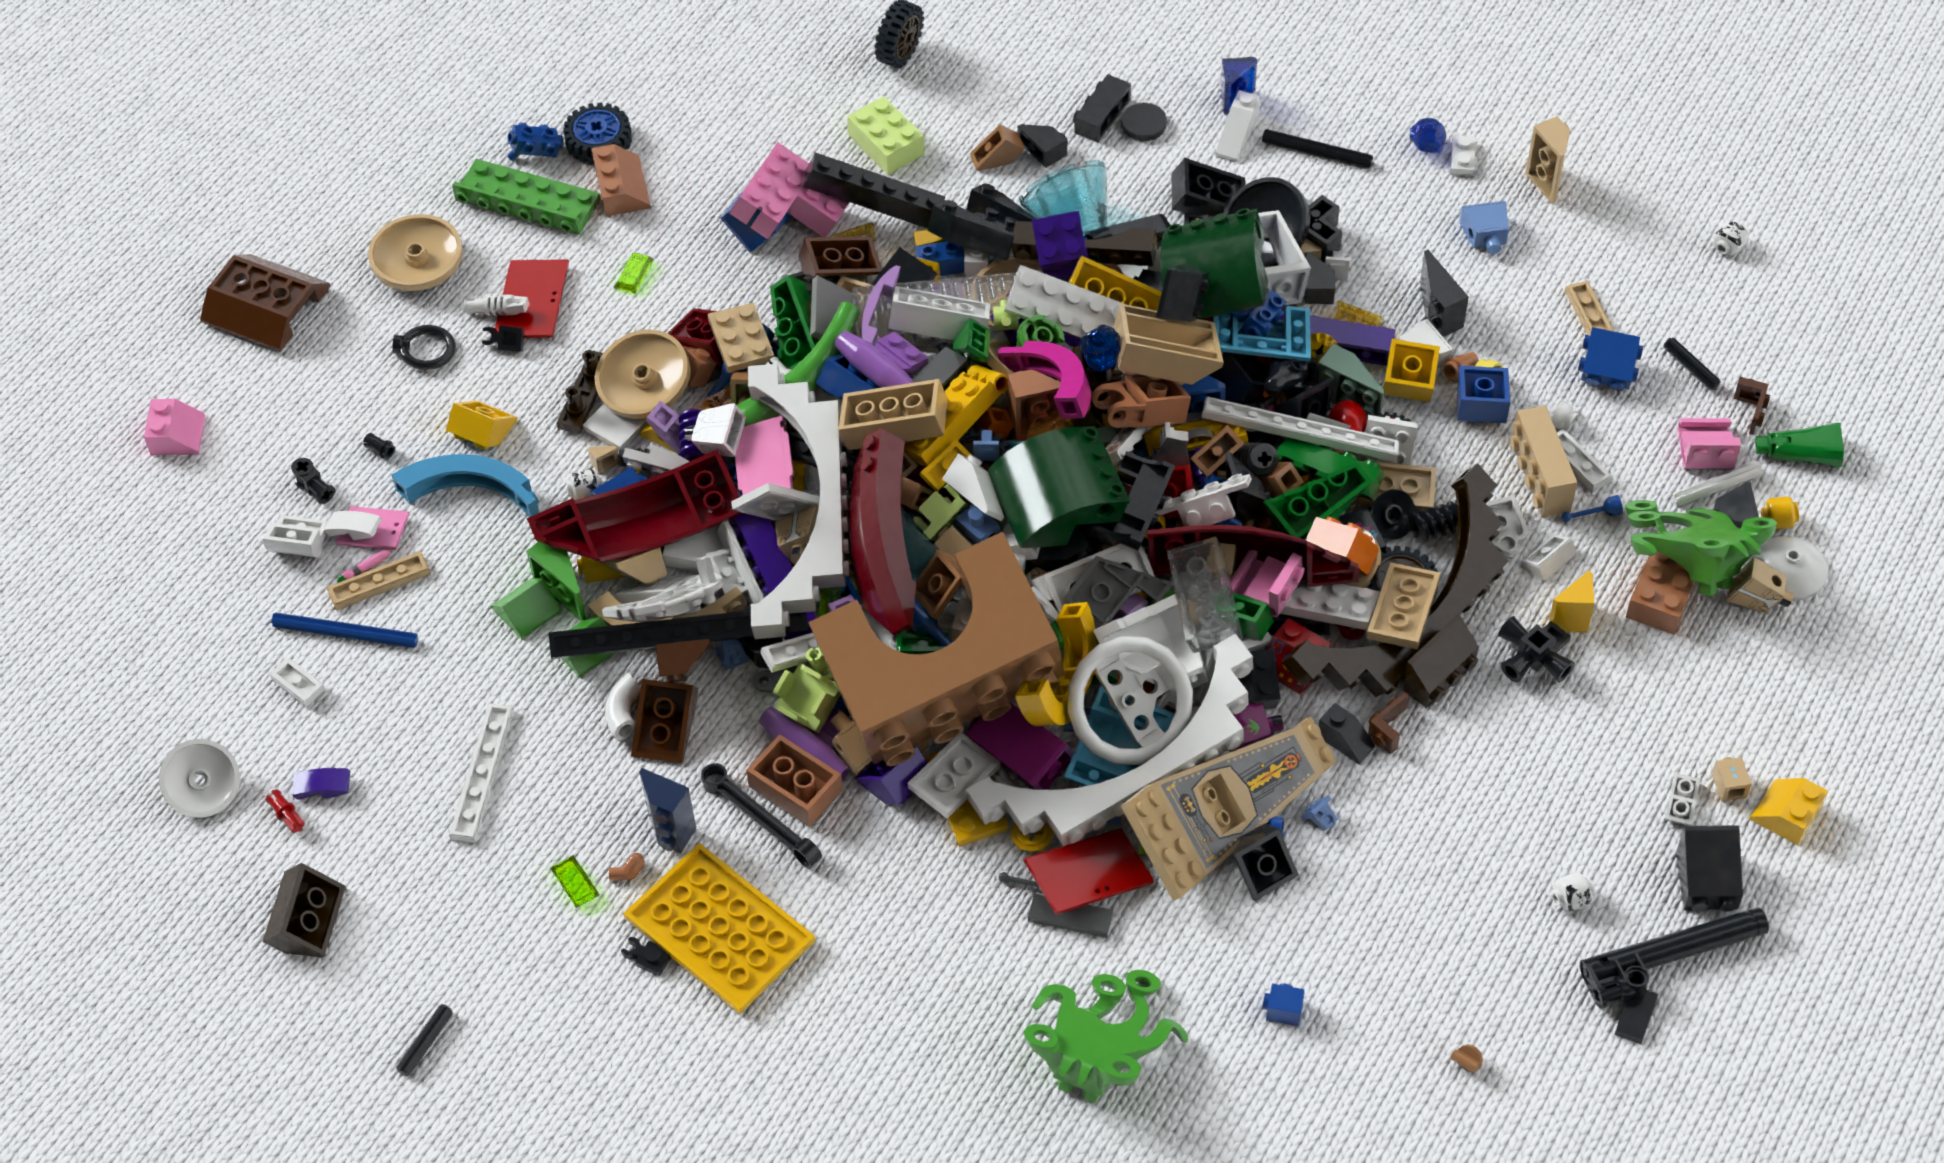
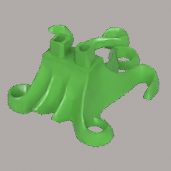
(1709, 546)
(1091, 1052)

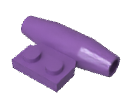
(886, 361)
(815, 743)

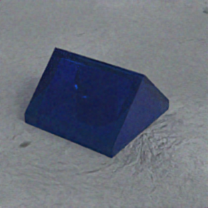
(1235, 76)

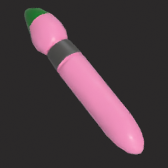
(365, 565)

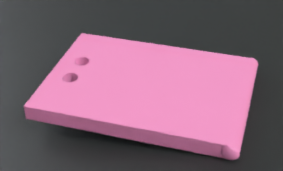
(388, 532)

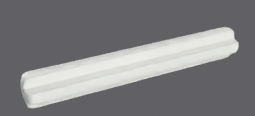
(1717, 483)

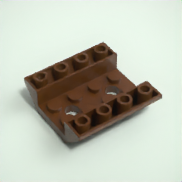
(252, 306)

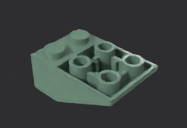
(1350, 379)

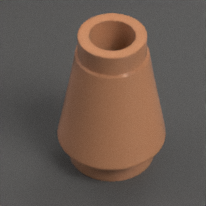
(1452, 364)

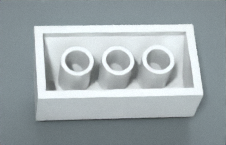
(934, 314)

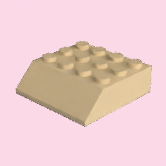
(1166, 347)

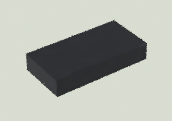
(1636, 1017)

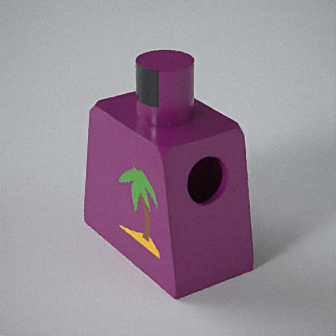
(1257, 725)

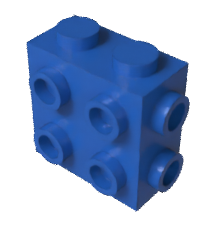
(1610, 359)

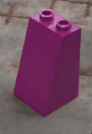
(1022, 748)

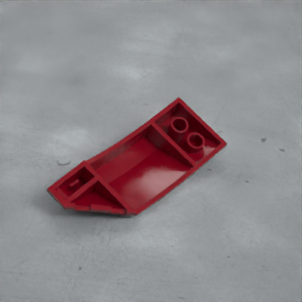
(642, 513)
(877, 533)
(1320, 565)

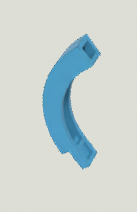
(465, 470)

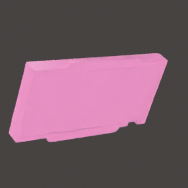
(764, 455)

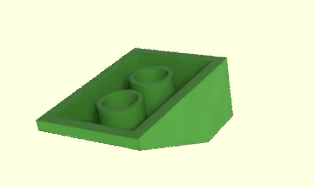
(557, 572)

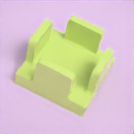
(941, 512)
(806, 696)

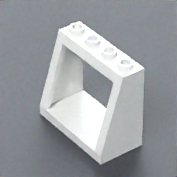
(1293, 270)

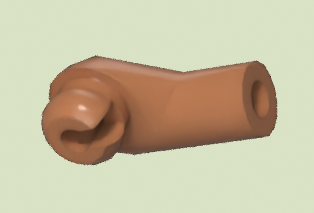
(629, 870)

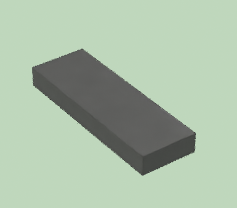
(1084, 919)

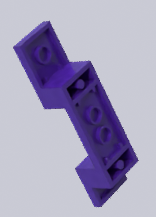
(1059, 248)

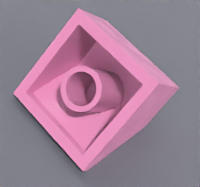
(173, 428)

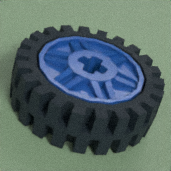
(596, 128)

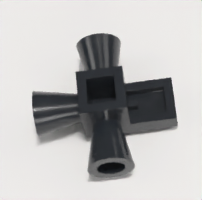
(1535, 649)

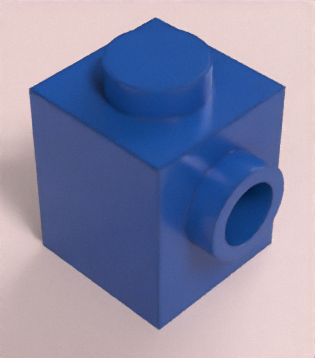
(1284, 1004)

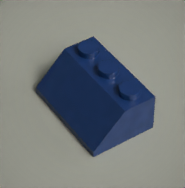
(668, 810)

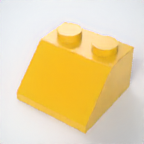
(1411, 370)
(479, 423)
(1790, 807)

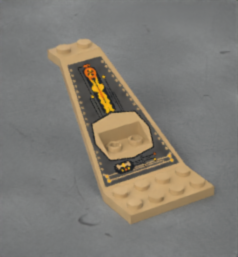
(1203, 812)

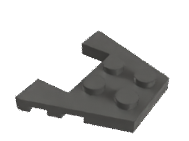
(1109, 585)

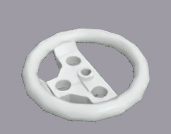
(1166, 676)

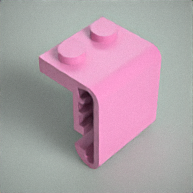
(1707, 443)
(1268, 580)

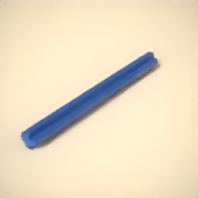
(344, 629)

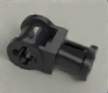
(310, 480)

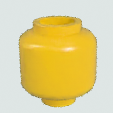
(1782, 510)

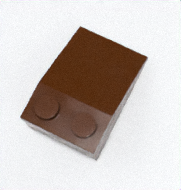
(664, 720)

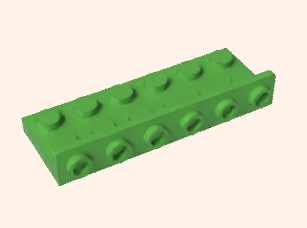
(527, 196)

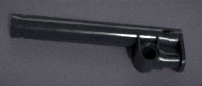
(1613, 972)

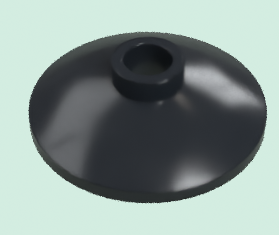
(1401, 507)

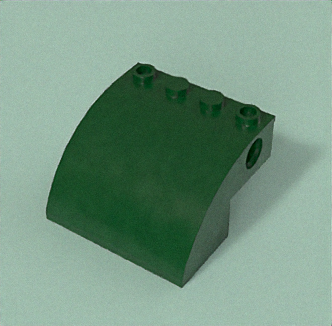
(1231, 254)
(1057, 484)

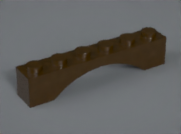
(1130, 247)

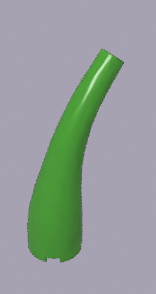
(809, 368)

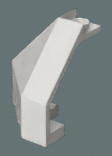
(1163, 625)

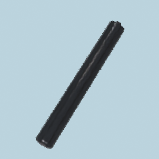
(1317, 148)

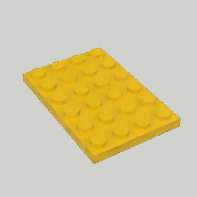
(719, 928)

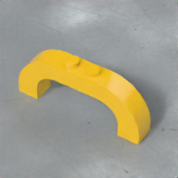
(1036, 698)

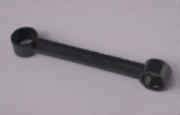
(803, 849)

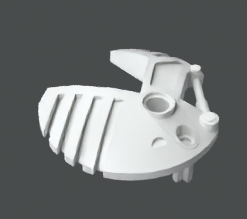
(667, 597)

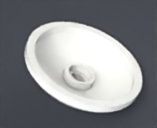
(1804, 573)
(194, 759)

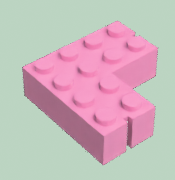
(780, 189)

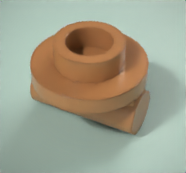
(1468, 1058)

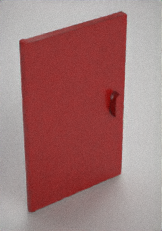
(543, 286)
(1084, 869)

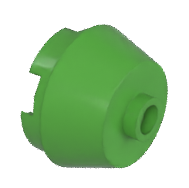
(1039, 329)

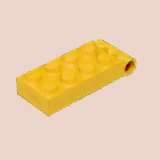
(967, 400)

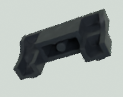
(1149, 483)

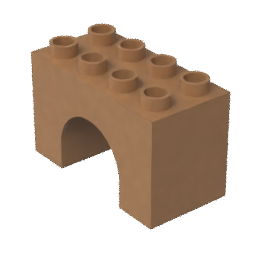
(924, 696)

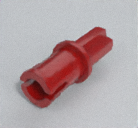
(285, 811)

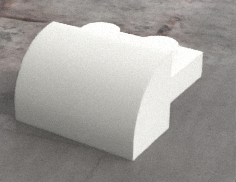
(296, 536)

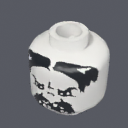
(1730, 238)
(583, 483)
(1573, 891)

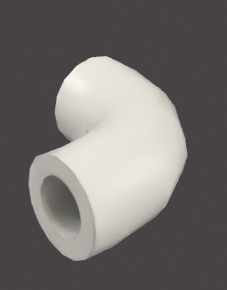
(619, 707)

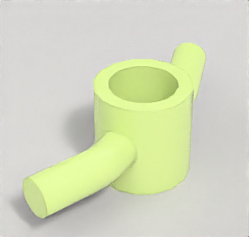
(1004, 320)

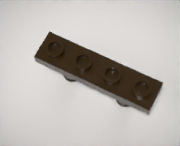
(580, 396)

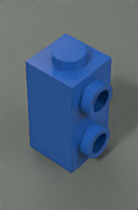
(947, 254)

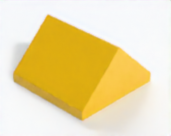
(1575, 605)

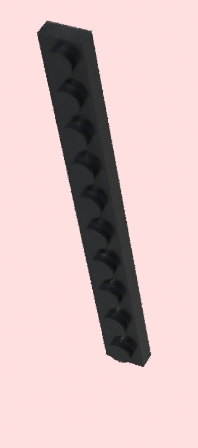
(649, 634)

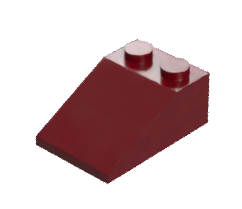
(697, 333)

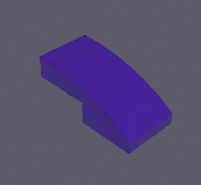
(322, 781)

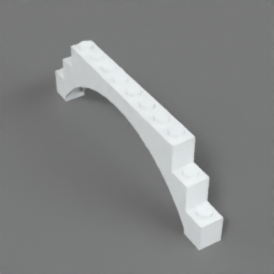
(824, 556)
(1089, 807)

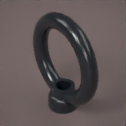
(401, 346)

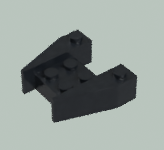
(984, 225)

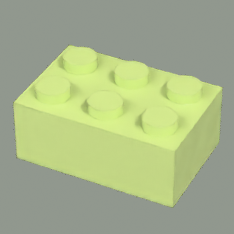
(886, 135)

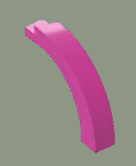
(1056, 361)

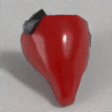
(1350, 414)

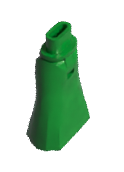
(1814, 444)

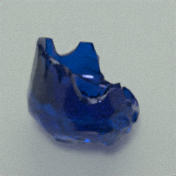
(1428, 135)
(1100, 347)

